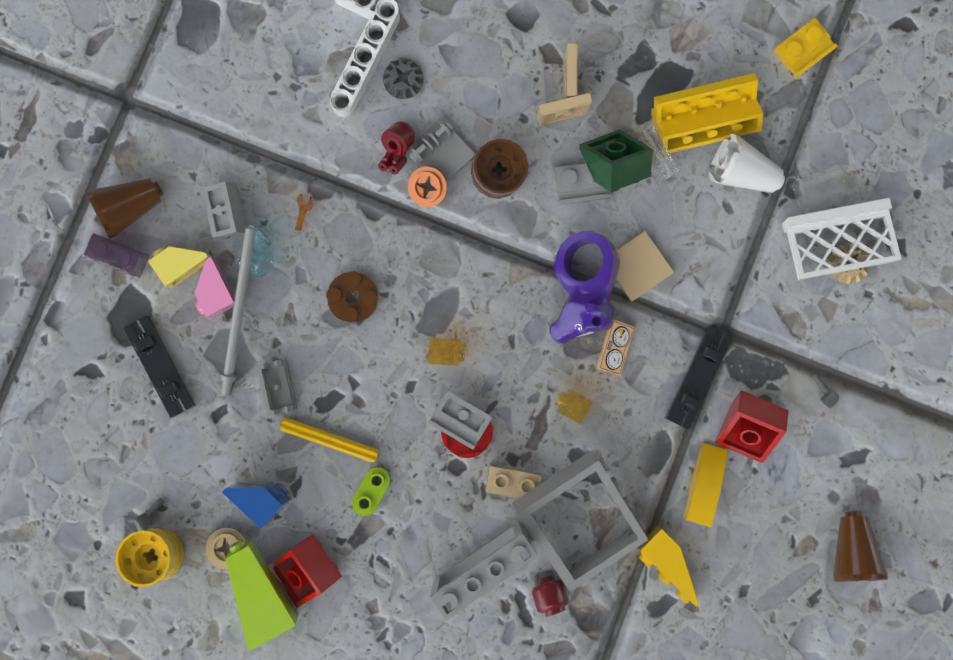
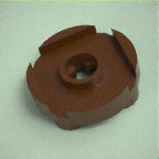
(352, 282)

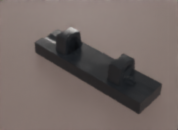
(159, 367)
(698, 377)

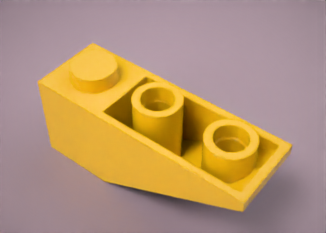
(669, 560)

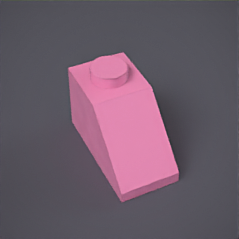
(213, 290)

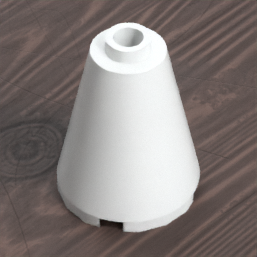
(745, 167)

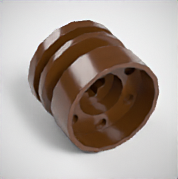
(509, 158)

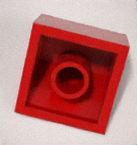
(753, 426)
(305, 571)

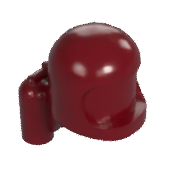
(397, 142)

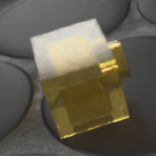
(445, 352)
(573, 405)

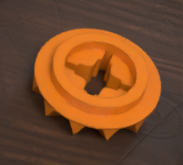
(418, 192)

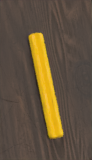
(329, 440)

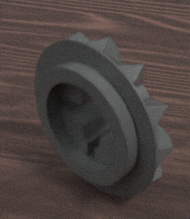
(402, 90)

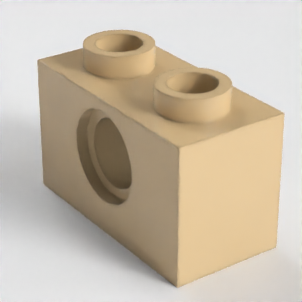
(511, 481)

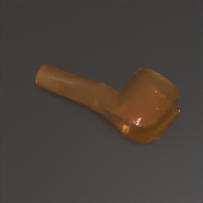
(302, 211)

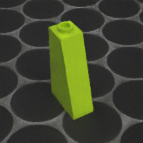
(258, 596)

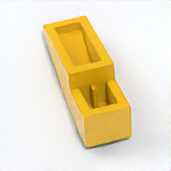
(705, 485)

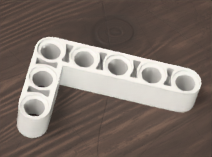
(365, 45)

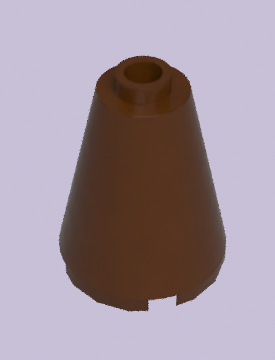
(123, 203)
(857, 551)

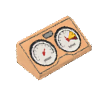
(615, 348)

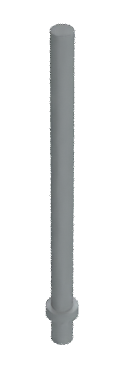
(228, 376)

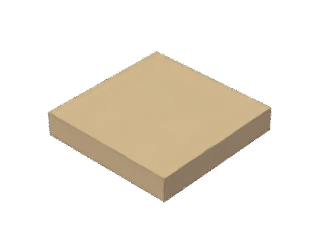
(570, 71)
(563, 109)
(641, 266)

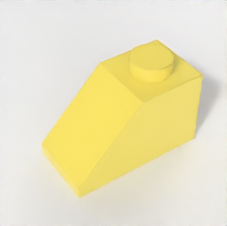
(176, 264)

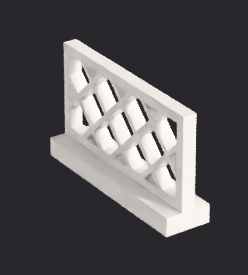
(842, 217)

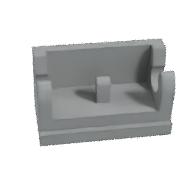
(224, 210)
(276, 387)

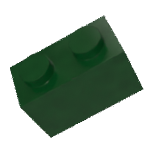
(617, 160)

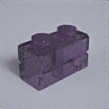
(116, 255)

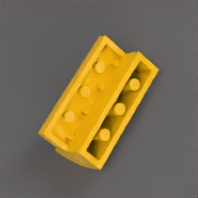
(707, 113)

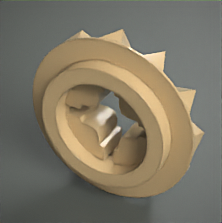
(851, 276)
(217, 540)

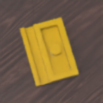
(805, 48)

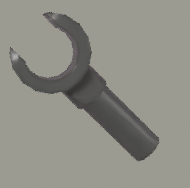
(830, 397)
(143, 522)

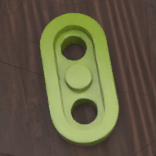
(370, 491)

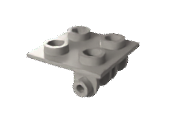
(440, 149)

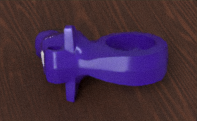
(588, 301)

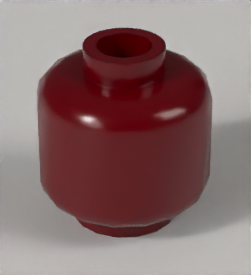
(550, 596)

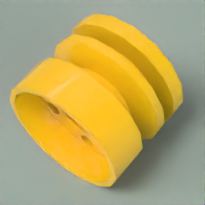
(139, 566)

